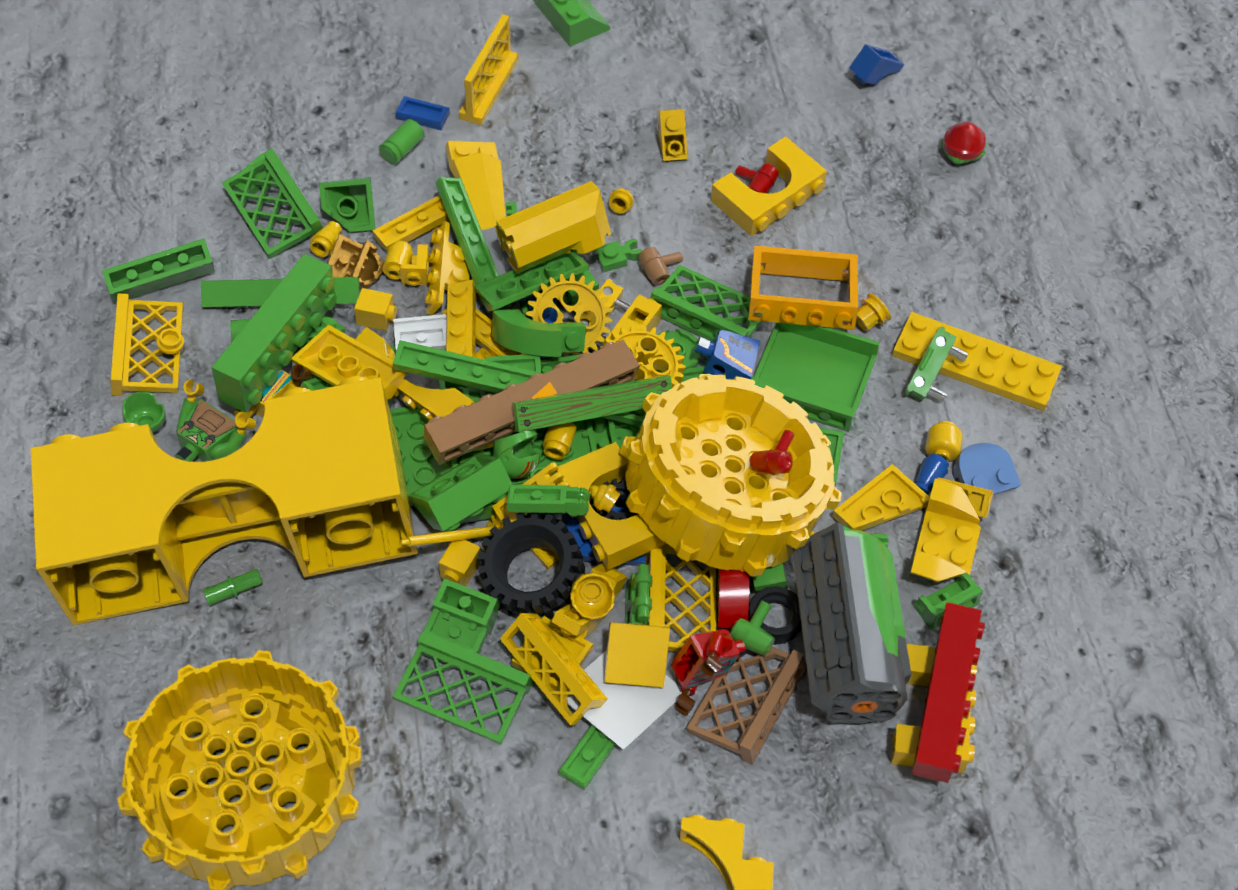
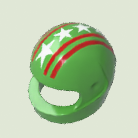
(517, 454)

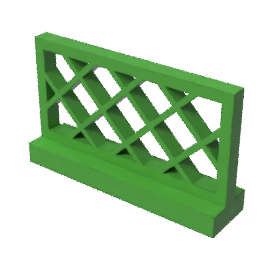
(288, 189)
(701, 319)
(480, 668)

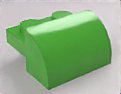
(462, 615)

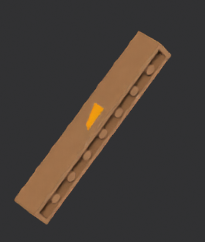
(493, 415)

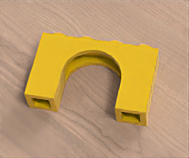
(758, 210)
(612, 540)
(906, 736)

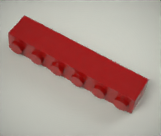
(947, 693)

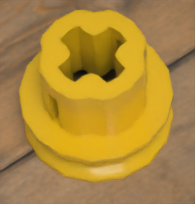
(872, 313)

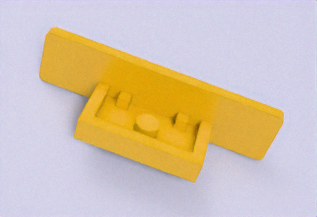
(447, 267)

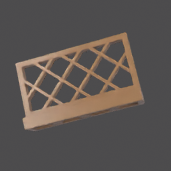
(766, 714)

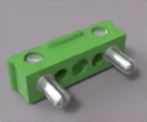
(930, 364)

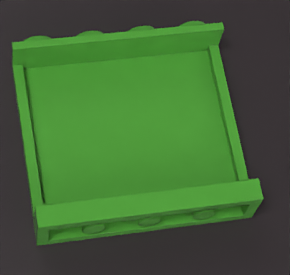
(818, 370)

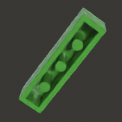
(159, 270)

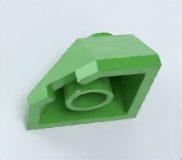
(349, 202)

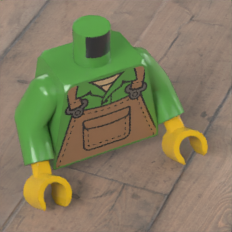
(206, 430)

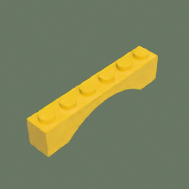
(430, 401)

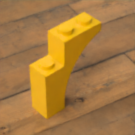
(723, 846)

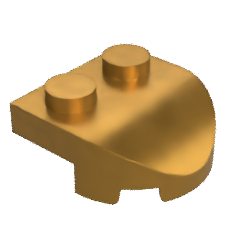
(356, 260)

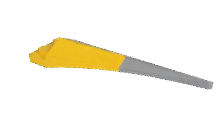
(482, 177)

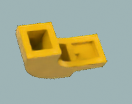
(572, 622)

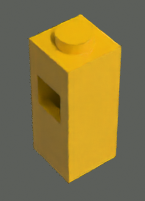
(641, 312)

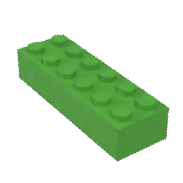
(274, 333)

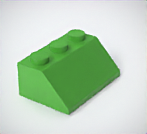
(573, 19)
(462, 491)

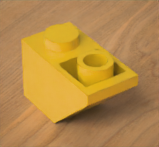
(672, 134)

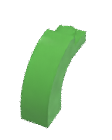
(536, 338)

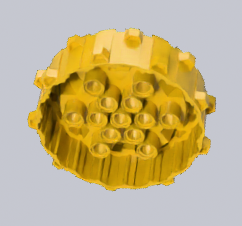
(696, 479)
(265, 835)

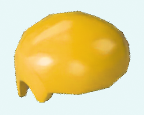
(593, 595)

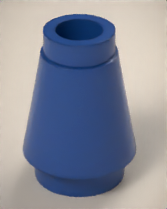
(931, 468)

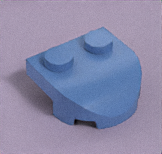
(986, 467)

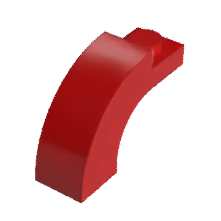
(732, 597)

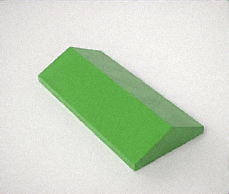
(513, 286)

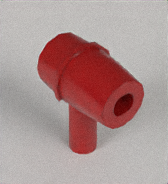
(762, 179)
(774, 461)

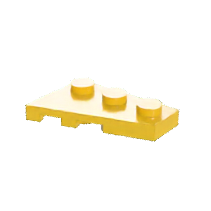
(881, 500)

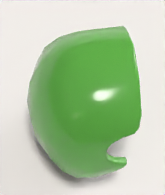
(143, 409)

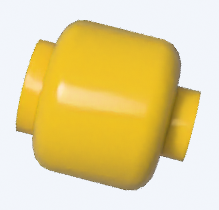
(944, 440)

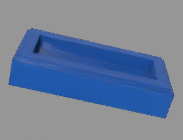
(423, 113)

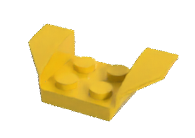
(947, 534)

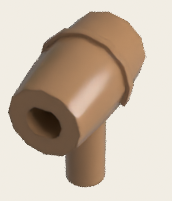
(655, 264)

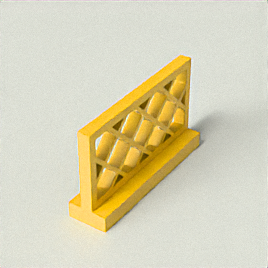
(488, 74)
(122, 346)
(657, 616)

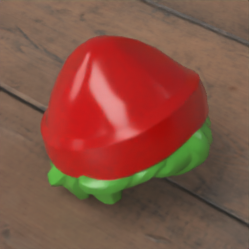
(964, 143)

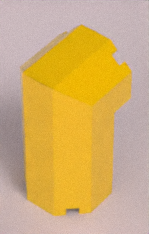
(554, 227)

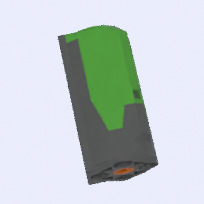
(852, 626)

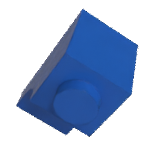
(874, 64)

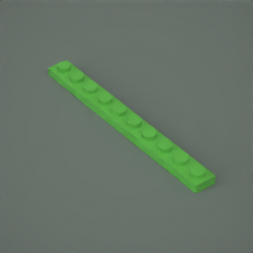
(474, 372)

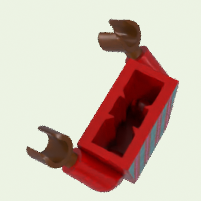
(702, 660)

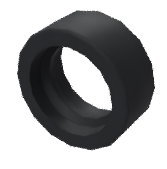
(784, 597)

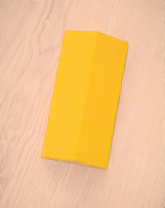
(338, 356)

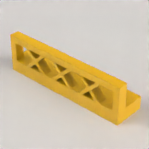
(561, 662)

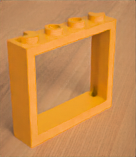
(809, 265)

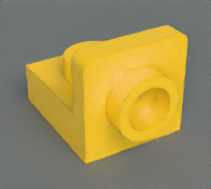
(417, 272)

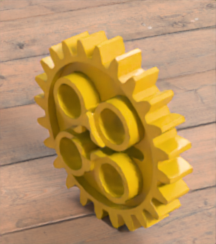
(588, 301)
(660, 357)

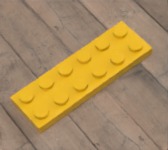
(988, 363)

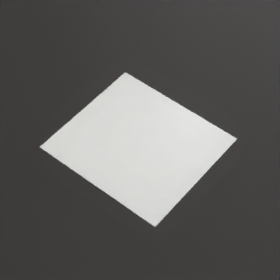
(628, 707)

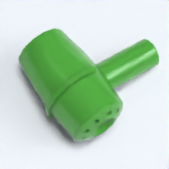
(750, 632)

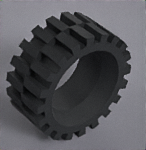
(517, 537)

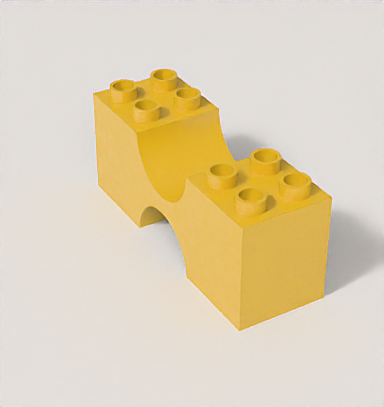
(132, 525)

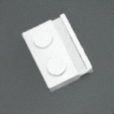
(422, 330)

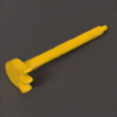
(453, 535)

